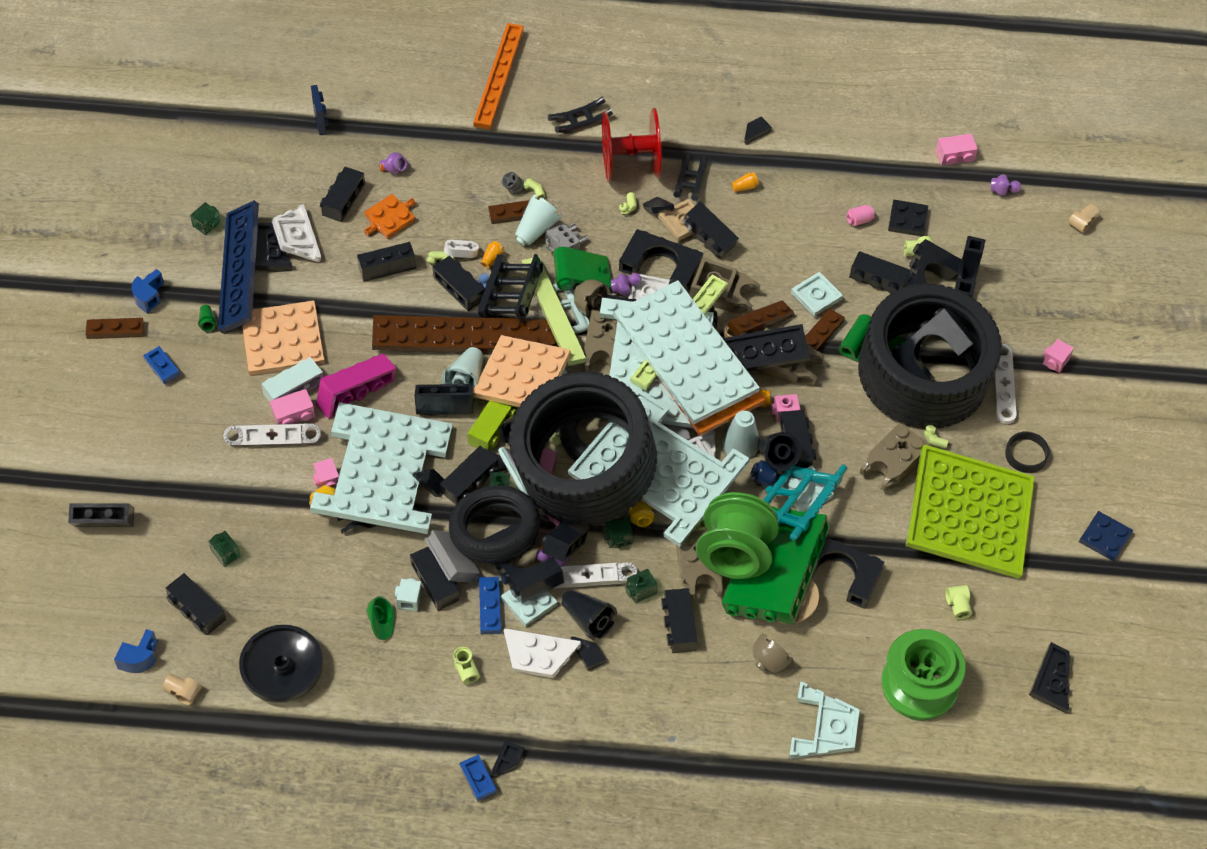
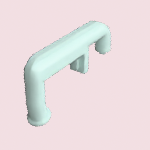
(581, 319)
(508, 460)

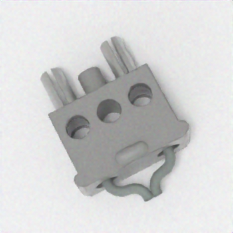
(564, 237)

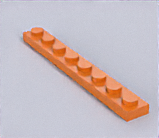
(498, 76)

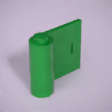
(578, 266)
(853, 341)

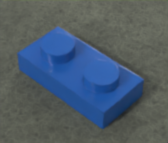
(161, 365)
(477, 777)

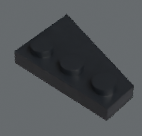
(268, 251)
(1052, 678)

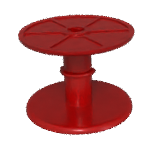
(632, 144)

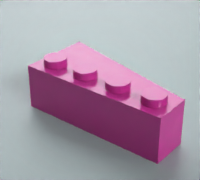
(354, 383)

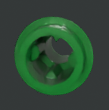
(206, 319)

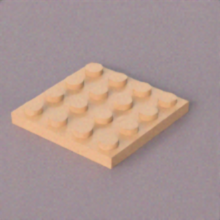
(282, 337)
(518, 369)

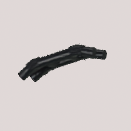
(574, 125)
(684, 172)

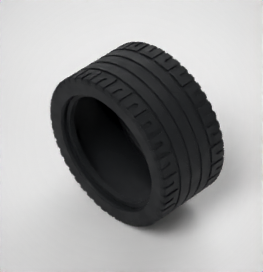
(913, 398)
(572, 399)

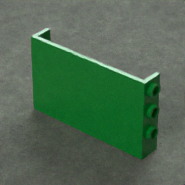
(781, 589)

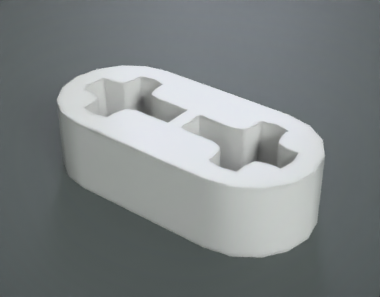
(461, 248)

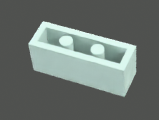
(297, 378)

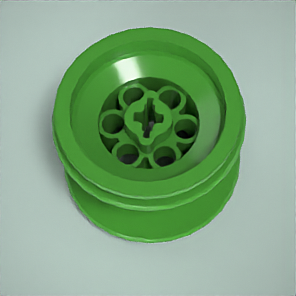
(738, 535)
(916, 690)

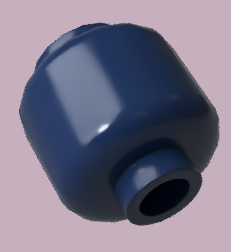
(763, 474)

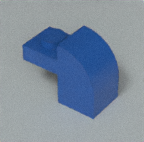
(146, 292)
(137, 658)

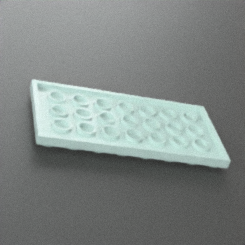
(686, 352)

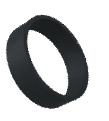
(1028, 436)

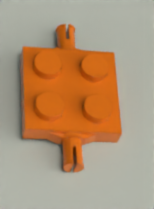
(389, 216)

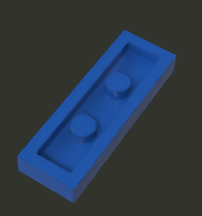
(489, 605)

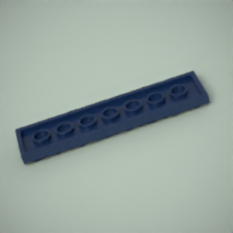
(238, 267)

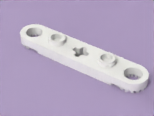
(1005, 396)
(258, 434)
(599, 574)

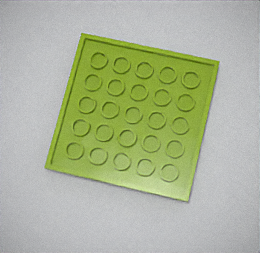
(970, 511)

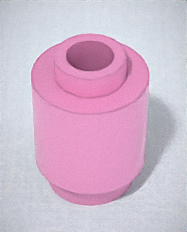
(860, 215)

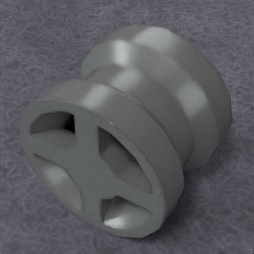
(510, 178)

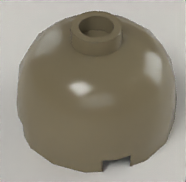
(589, 296)
(770, 655)

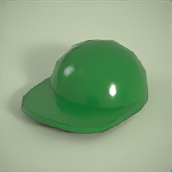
(381, 617)

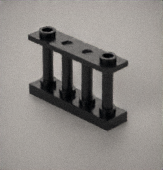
(497, 281)

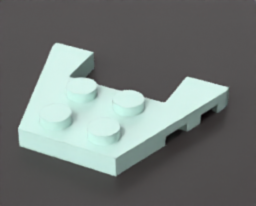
(834, 725)

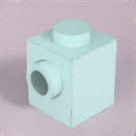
(408, 594)

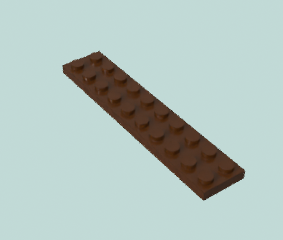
(454, 333)

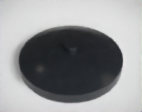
(281, 663)

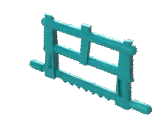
(807, 475)

